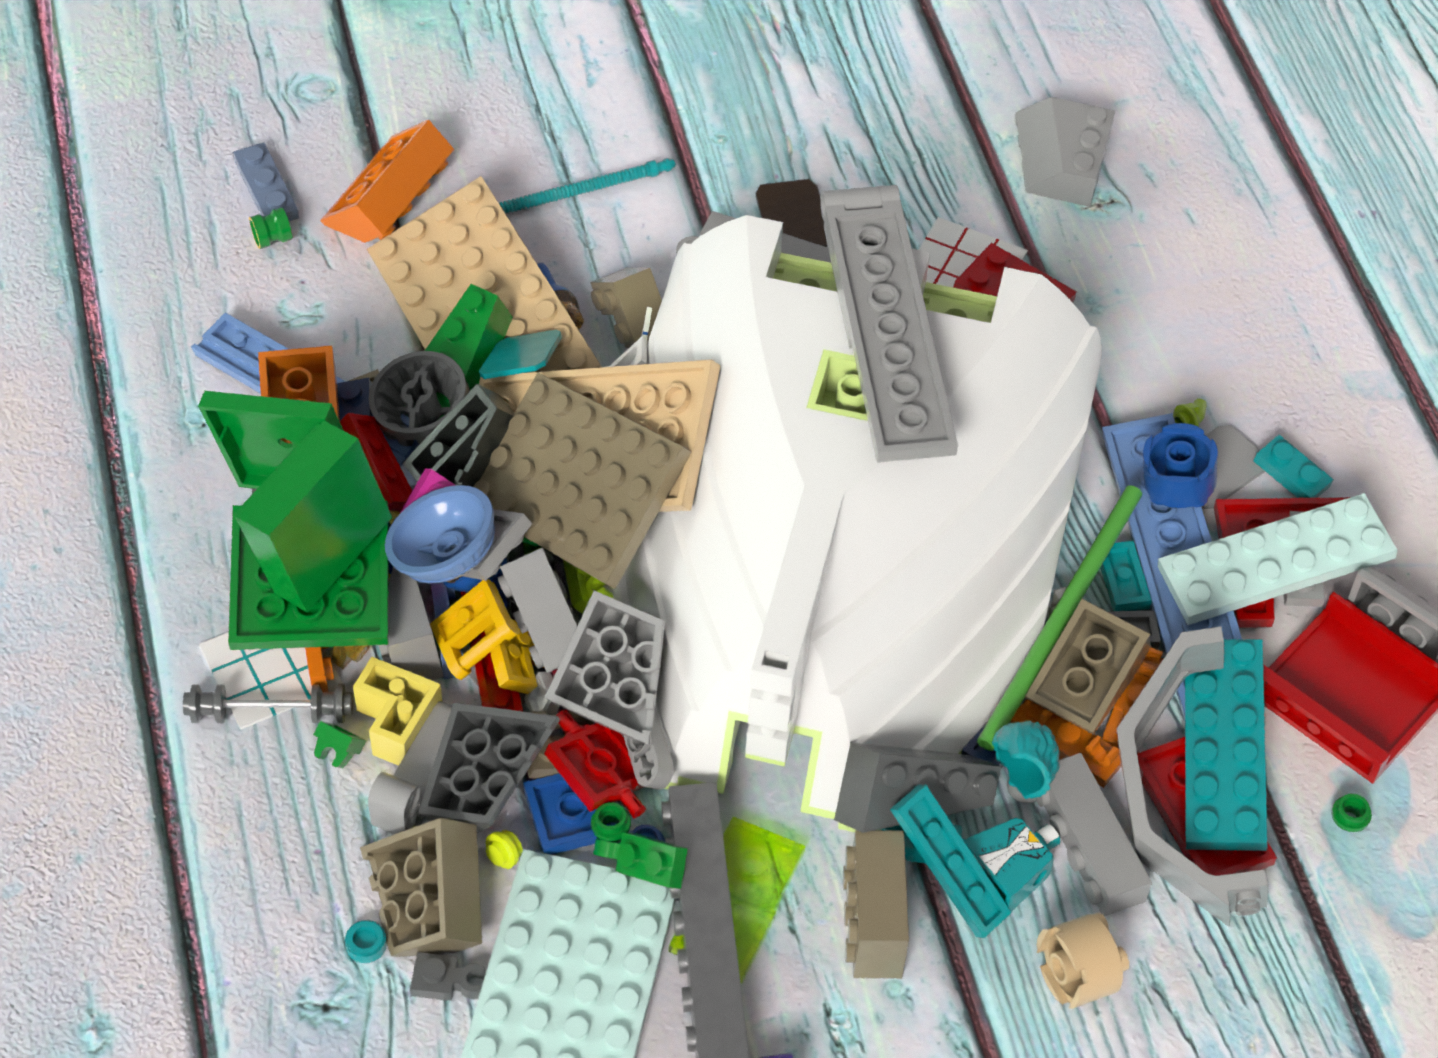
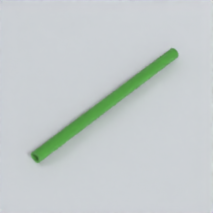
(1061, 615)

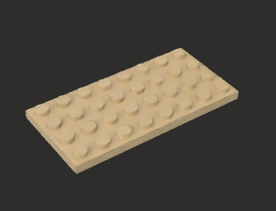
(474, 243)
(663, 397)

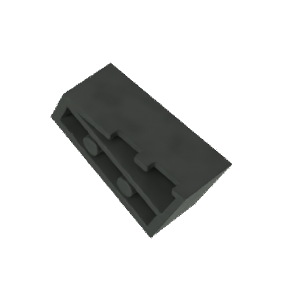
(464, 439)

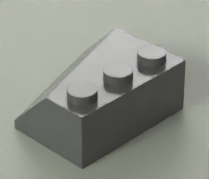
(482, 762)

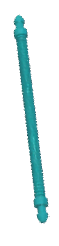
(650, 169)

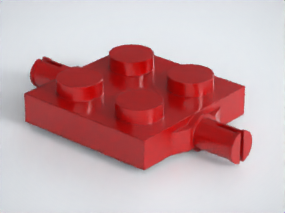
(595, 765)

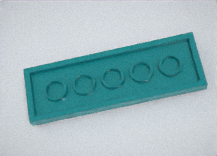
(1227, 752)

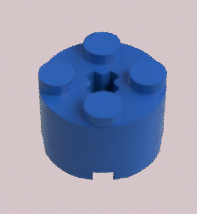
(1180, 466)

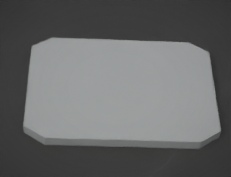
(1234, 463)

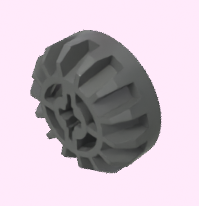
(414, 383)

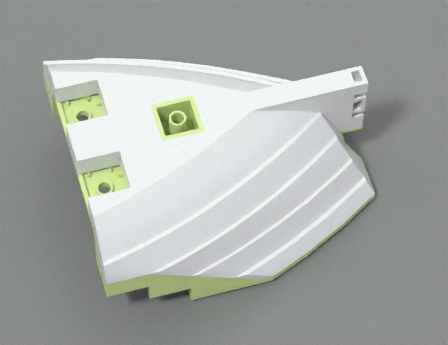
(842, 584)

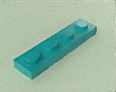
(951, 861)

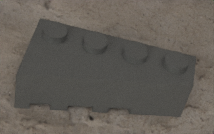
(882, 775)

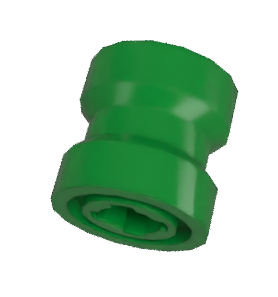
(270, 228)

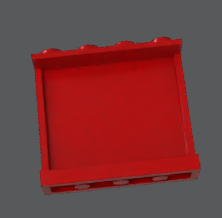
(1353, 688)

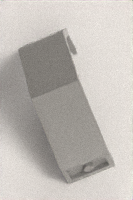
(1218, 895)

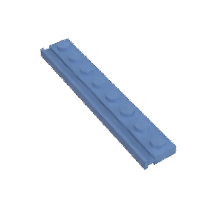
(235, 349)

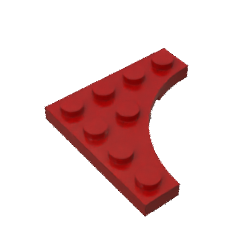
(1245, 514)

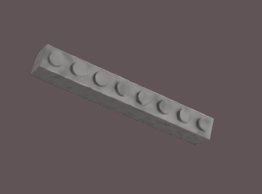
(706, 925)

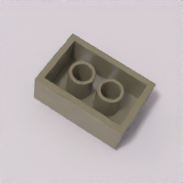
(876, 904)

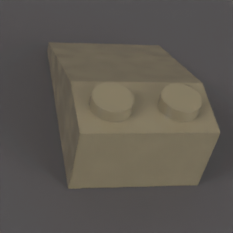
(1089, 667)

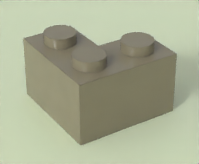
(626, 297)

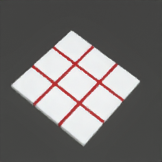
(955, 248)

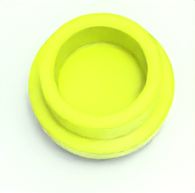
(503, 848)

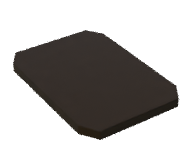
(795, 205)

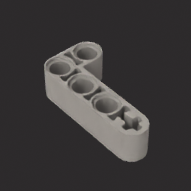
(397, 797)

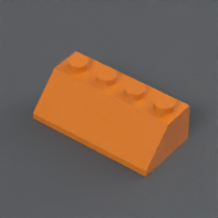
(390, 183)

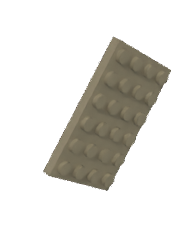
(581, 477)

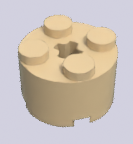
(1081, 960)

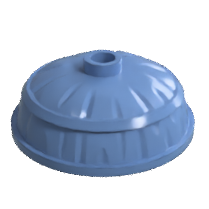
(442, 534)

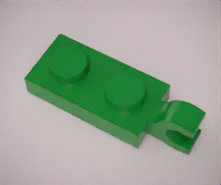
(645, 858)

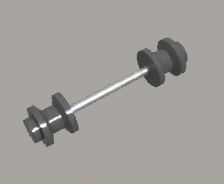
(214, 703)

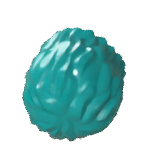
(1029, 756)

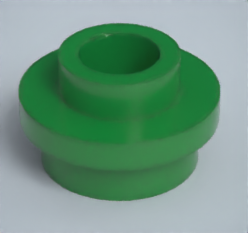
(1355, 804)
(609, 813)

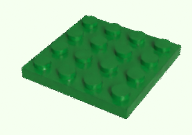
(346, 615)

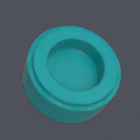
(365, 941)

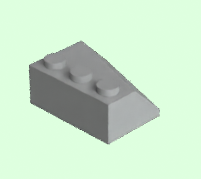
(612, 668)

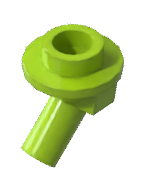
(1190, 413)

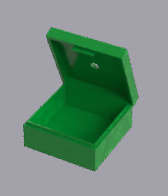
(312, 496)

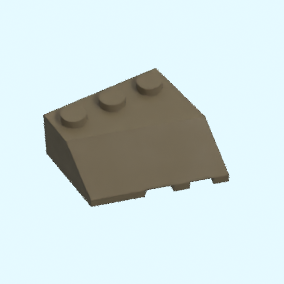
(428, 887)

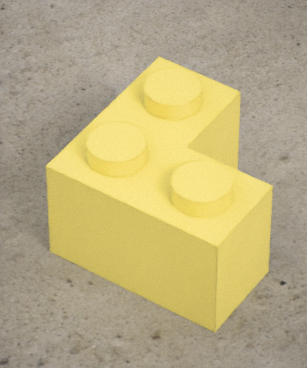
(398, 703)

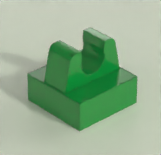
(338, 738)

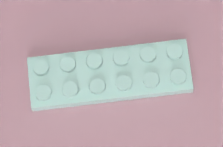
(1276, 558)

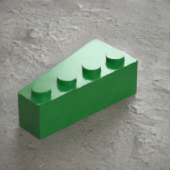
(471, 333)

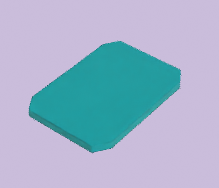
(520, 354)

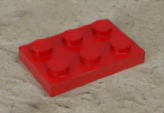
(987, 270)

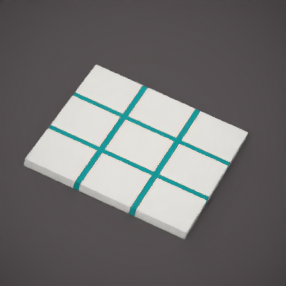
(260, 676)

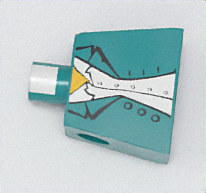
(1015, 857)

